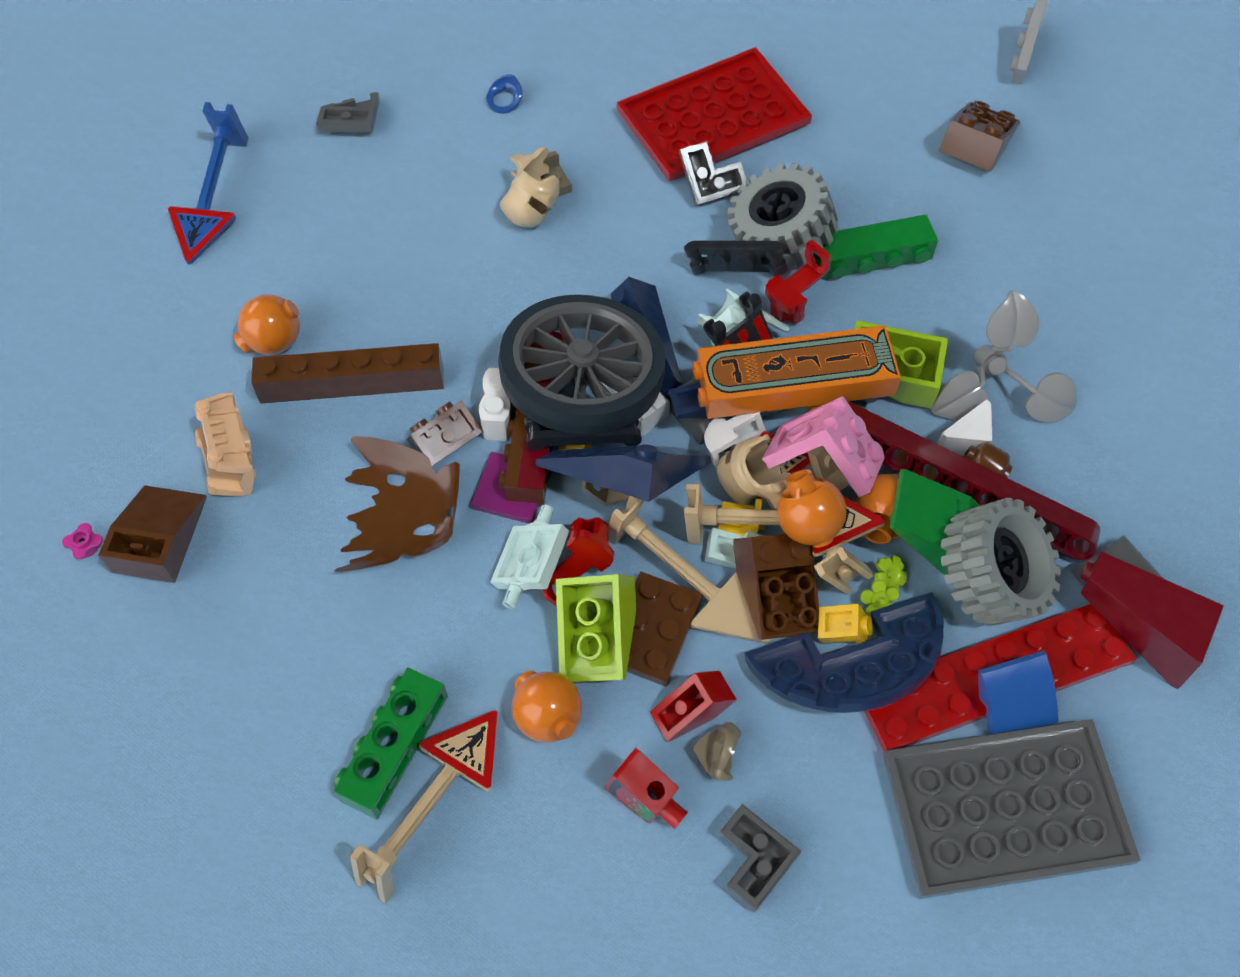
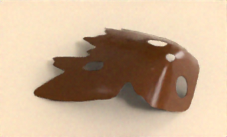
(400, 509)

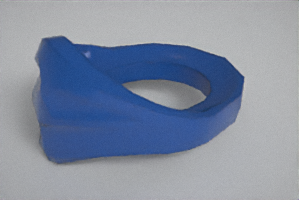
(507, 82)

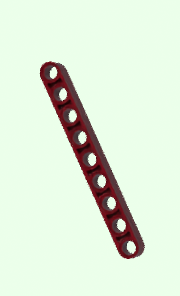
(1072, 531)

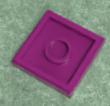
(492, 500)

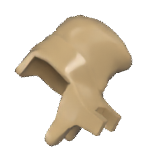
(530, 196)
(747, 476)

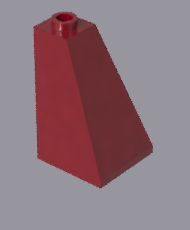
(1153, 615)

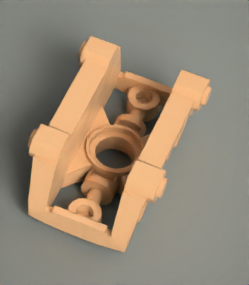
(224, 446)

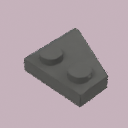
(349, 116)

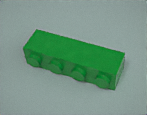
(880, 246)

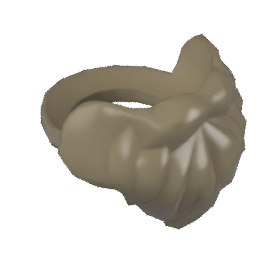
(717, 749)

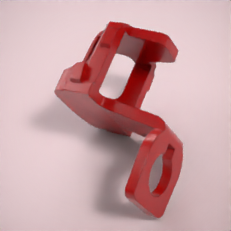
(786, 295)
(590, 549)

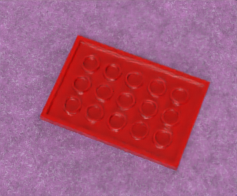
(723, 104)

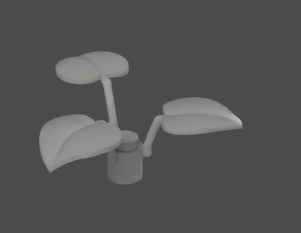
(1009, 325)

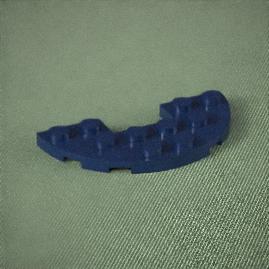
(861, 675)

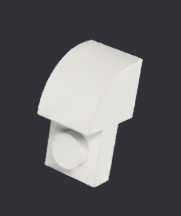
(725, 435)

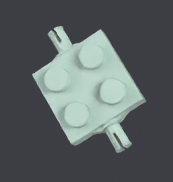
(529, 557)

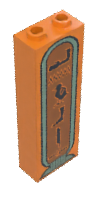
(796, 371)

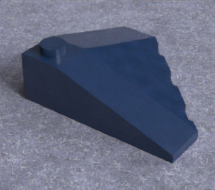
(631, 470)

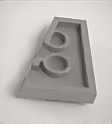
(1027, 41)

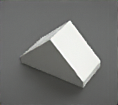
(969, 430)

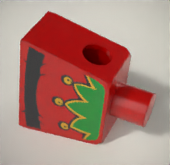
(633, 781)

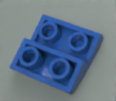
(1019, 694)

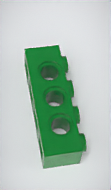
(373, 793)

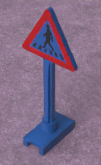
(200, 225)

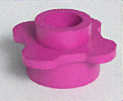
(88, 546)

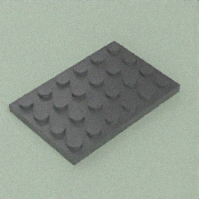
(1009, 808)

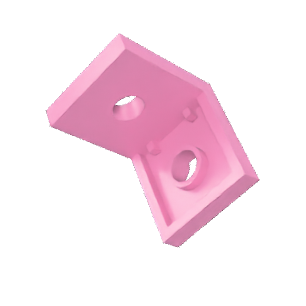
(841, 435)

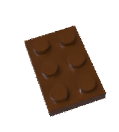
(660, 626)

